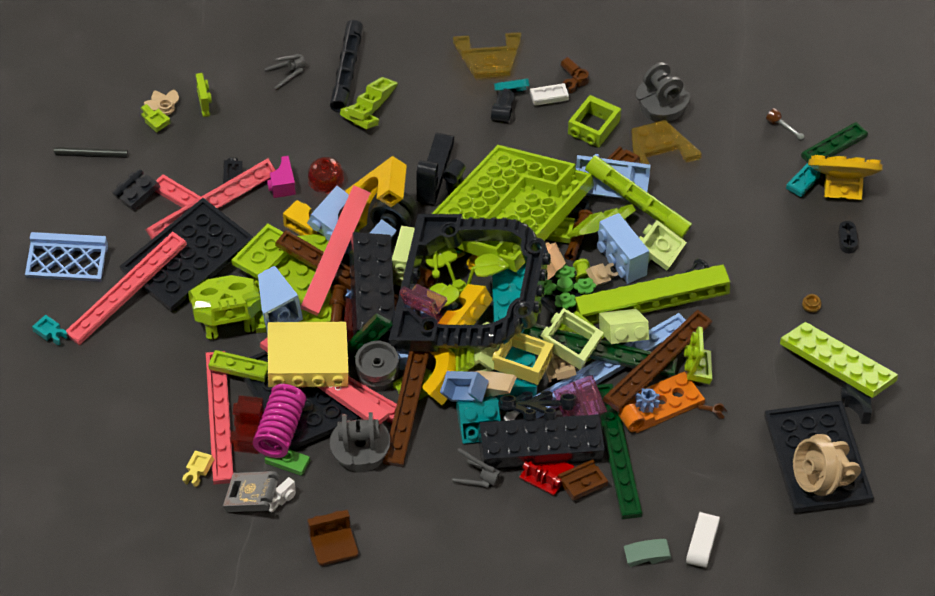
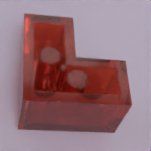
(248, 414)

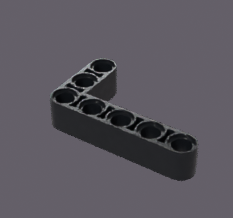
(430, 172)

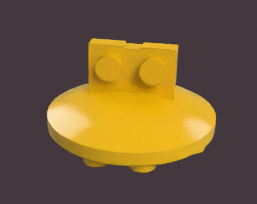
(844, 175)

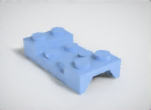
(635, 172)

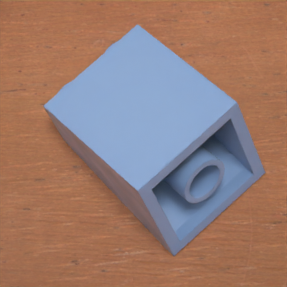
(278, 298)

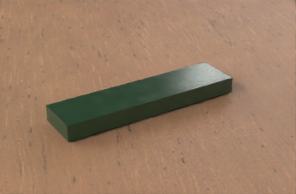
(836, 142)

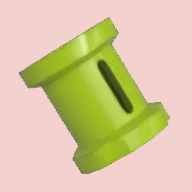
(580, 268)

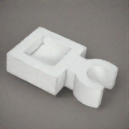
(283, 493)

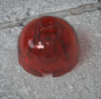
(325, 174)

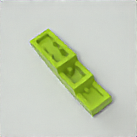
(372, 99)
(591, 223)

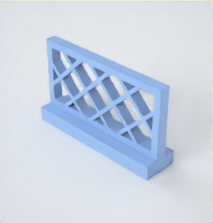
(71, 243)

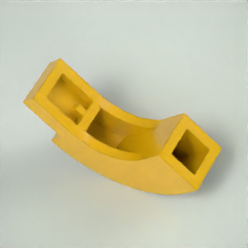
(444, 362)

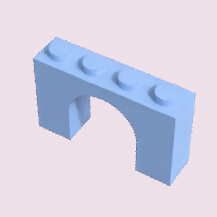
(326, 216)

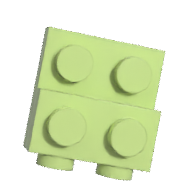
(662, 244)

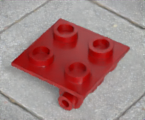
(545, 475)

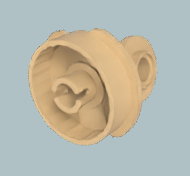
(823, 465)

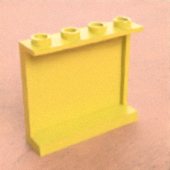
(307, 354)

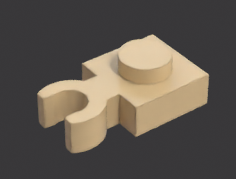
(601, 274)

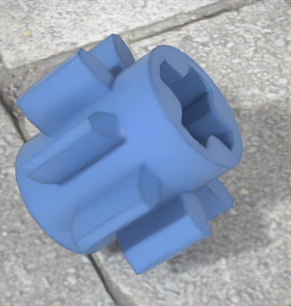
(647, 400)

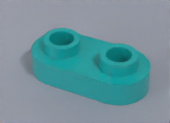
(518, 84)

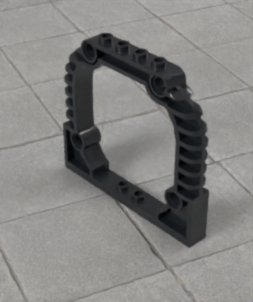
(436, 231)

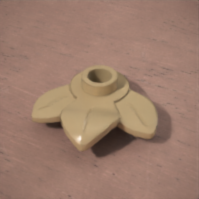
(165, 103)

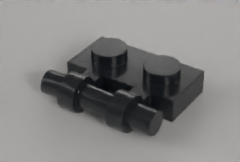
(139, 192)

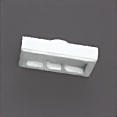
(549, 94)

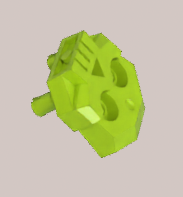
(225, 301)

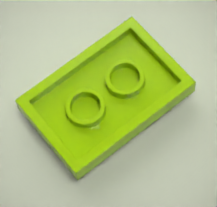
(260, 252)

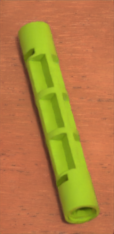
(638, 196)

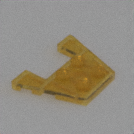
(490, 60)
(659, 139)

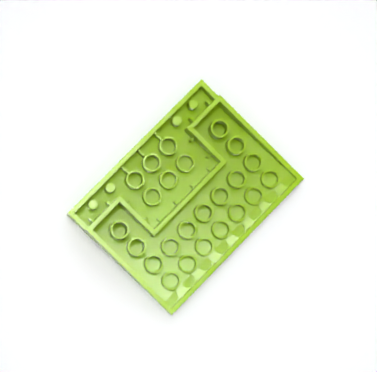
(520, 188)

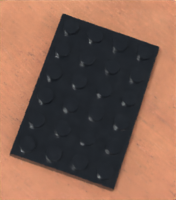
(210, 247)
(319, 413)
(795, 424)

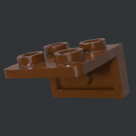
(332, 537)

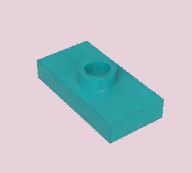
(803, 180)

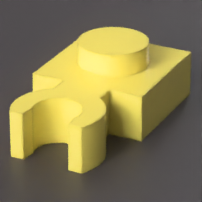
(198, 465)

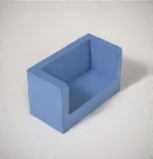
(464, 386)

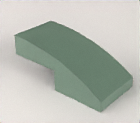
(649, 550)

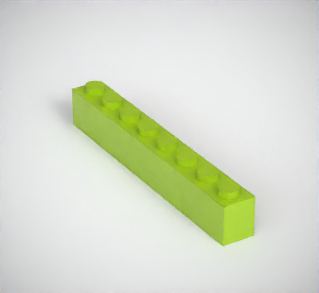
(656, 293)

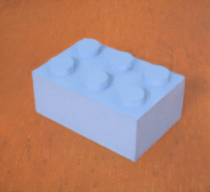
(623, 248)

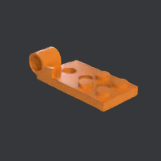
(638, 421)

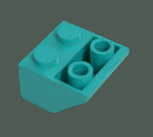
(473, 413)

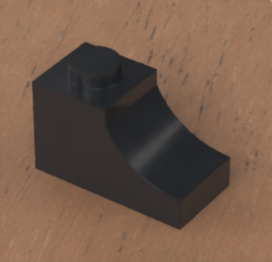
(857, 401)

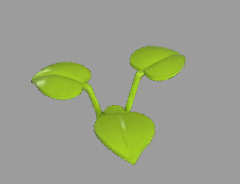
(484, 266)

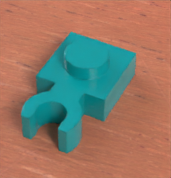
(49, 328)

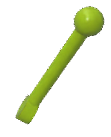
(435, 273)

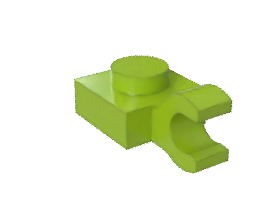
(155, 119)

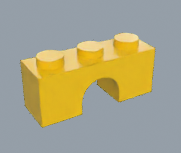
(474, 301)

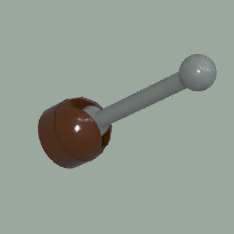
(774, 117)

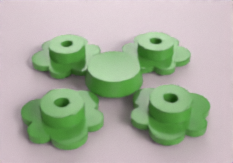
(565, 284)

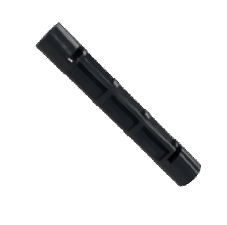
(345, 73)

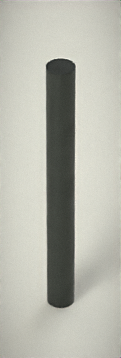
(90, 152)

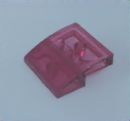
(587, 397)

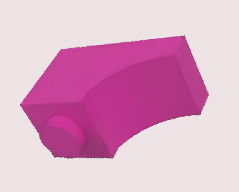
(282, 180)

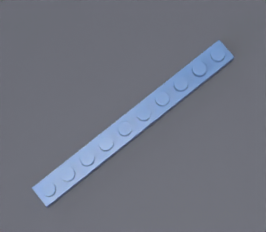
(603, 370)

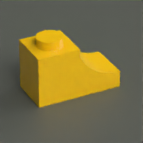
(296, 218)

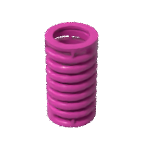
(279, 420)

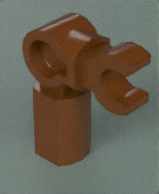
(580, 76)

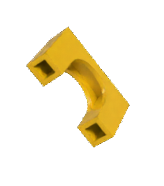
(386, 181)

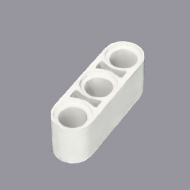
(703, 540)

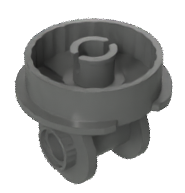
(662, 95)
(352, 434)

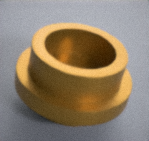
(811, 303)

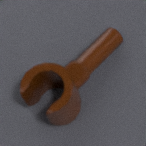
(717, 409)

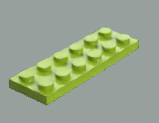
(839, 359)

